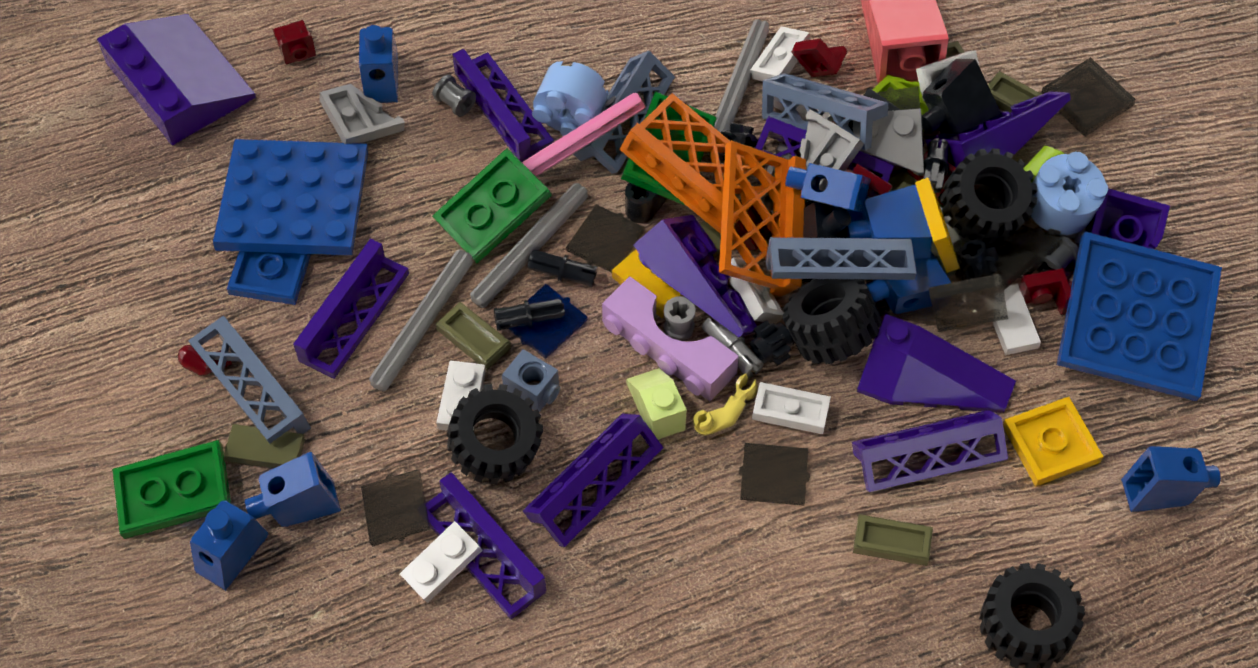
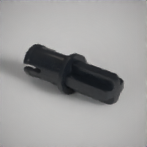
(936, 164)
(562, 268)
(528, 313)

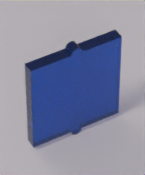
(550, 334)

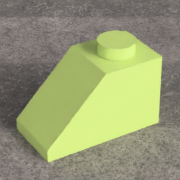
(658, 402)

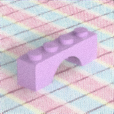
(700, 364)

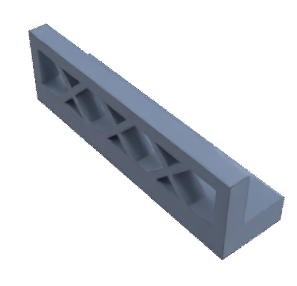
(629, 81)
(822, 98)
(841, 258)
(259, 377)

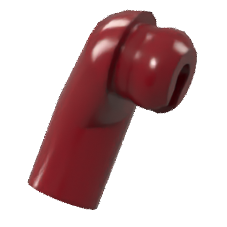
(193, 362)

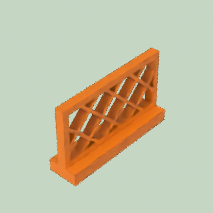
(683, 177)
(784, 222)

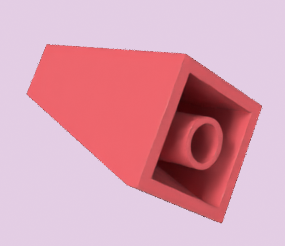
(904, 36)

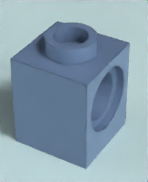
(530, 368)

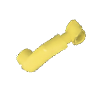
(725, 417)

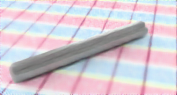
(741, 75)
(533, 240)
(420, 320)

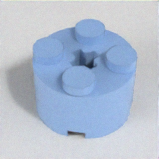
(569, 97)
(1068, 193)

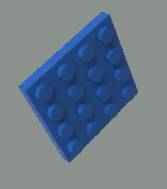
(291, 197)
(1140, 316)

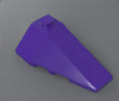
(1006, 131)
(1130, 219)
(684, 259)
(923, 368)

